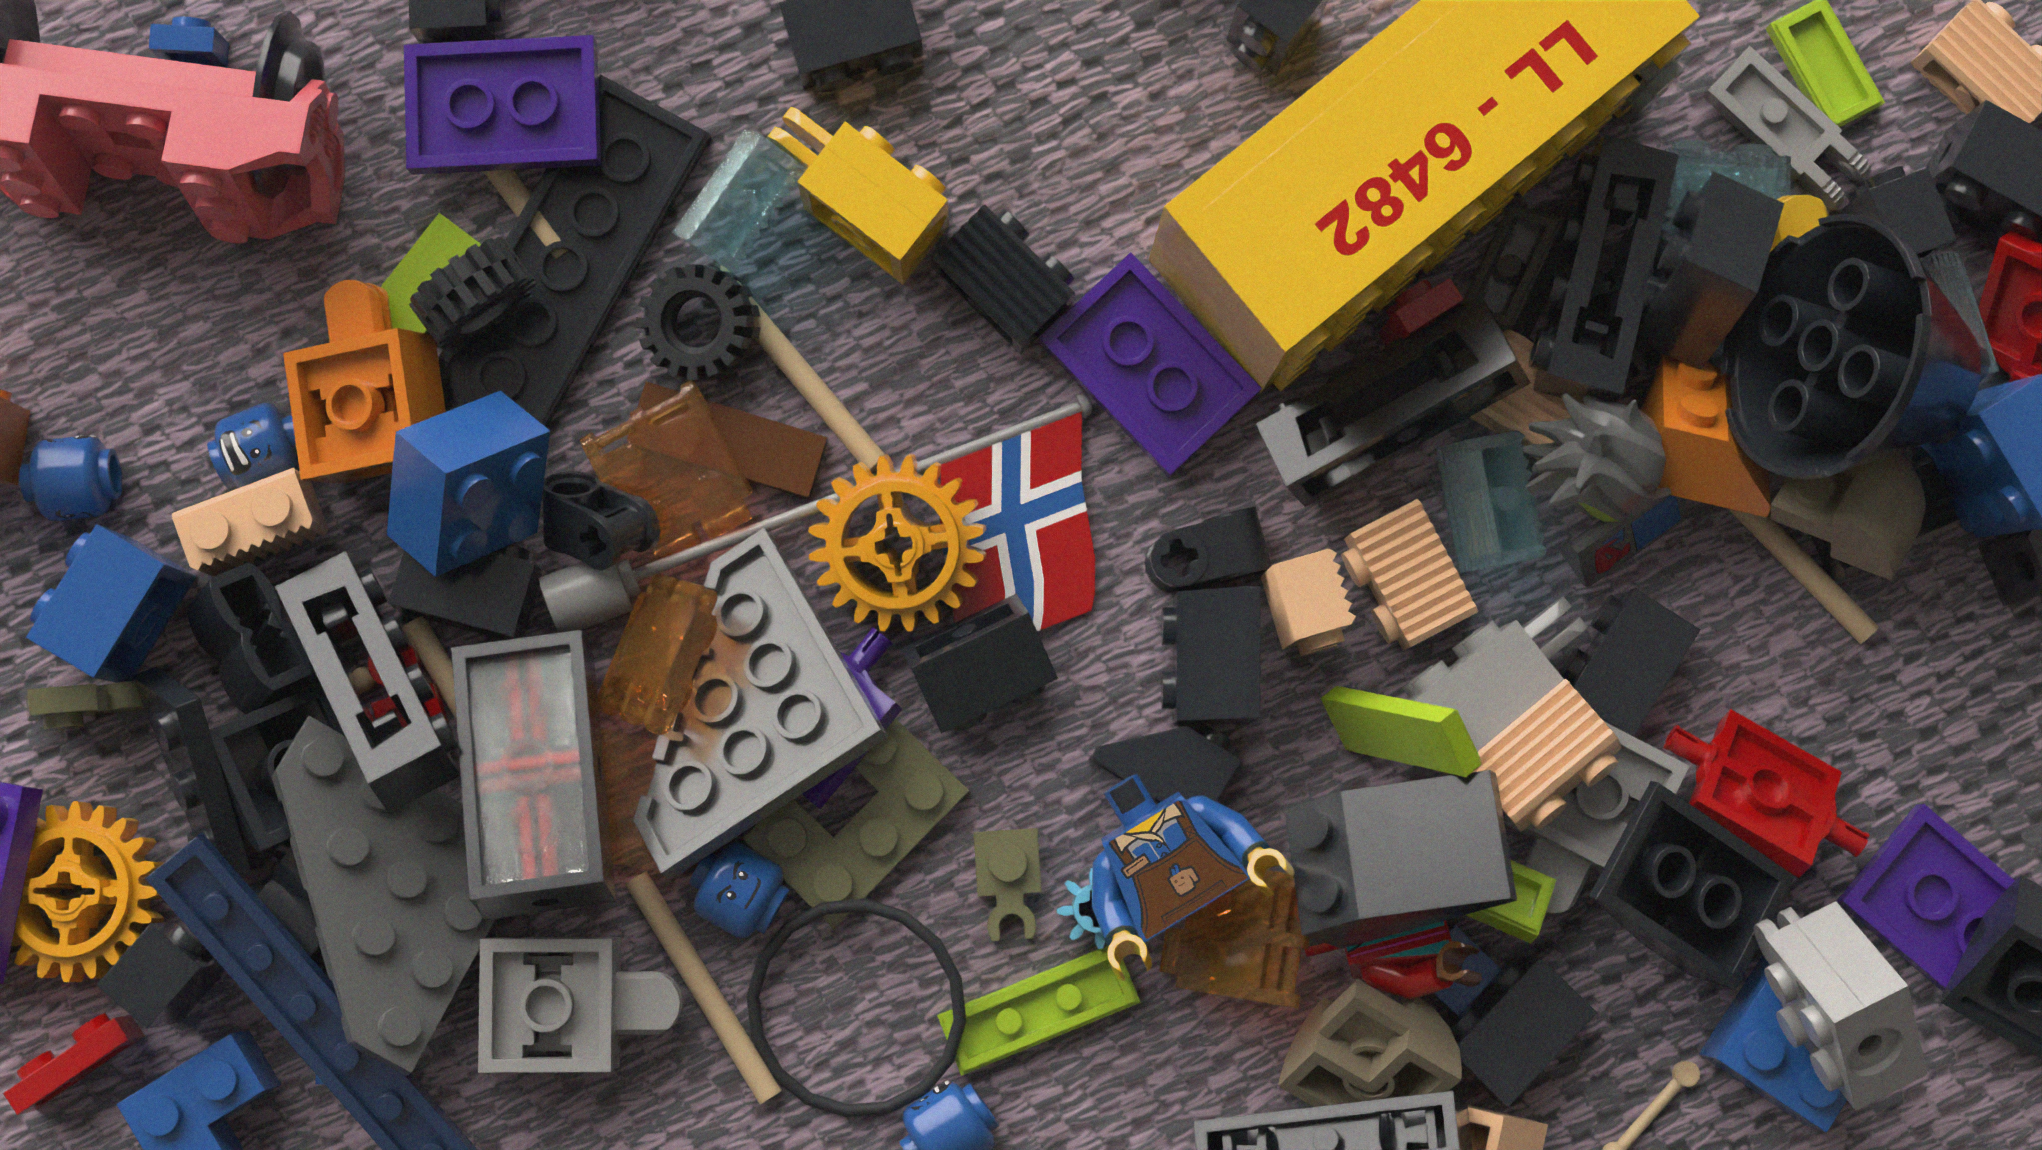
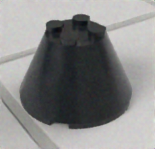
(1847, 354)

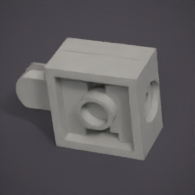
(1497, 673)
(1596, 817)
(1842, 1003)
(565, 1004)

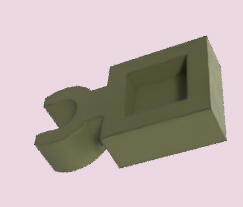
(67, 705)
(1008, 868)

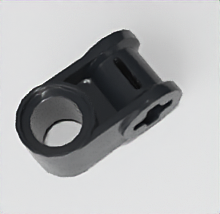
(595, 519)
(1219, 551)

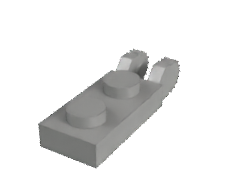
(1779, 115)

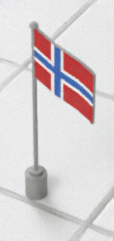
(1025, 496)

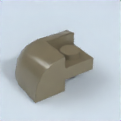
(1863, 512)
(1370, 1050)

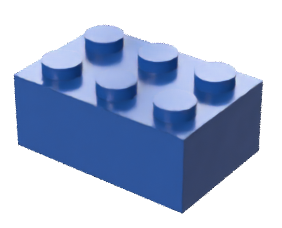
(1995, 460)

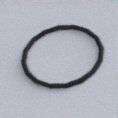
(919, 930)

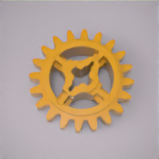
(844, 551)
(74, 917)

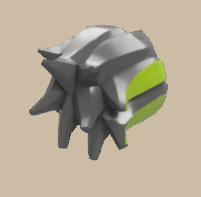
(1601, 459)

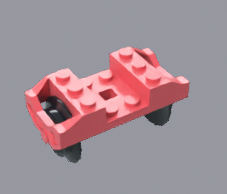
(240, 144)

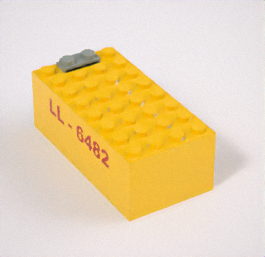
(1399, 162)

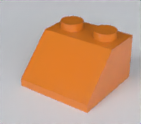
(1698, 445)

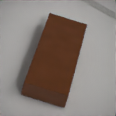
(764, 448)

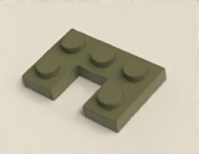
(909, 803)

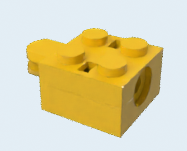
(866, 193)

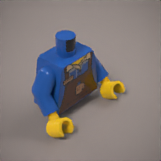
(1169, 865)

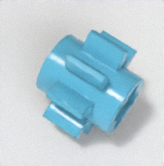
(1084, 922)

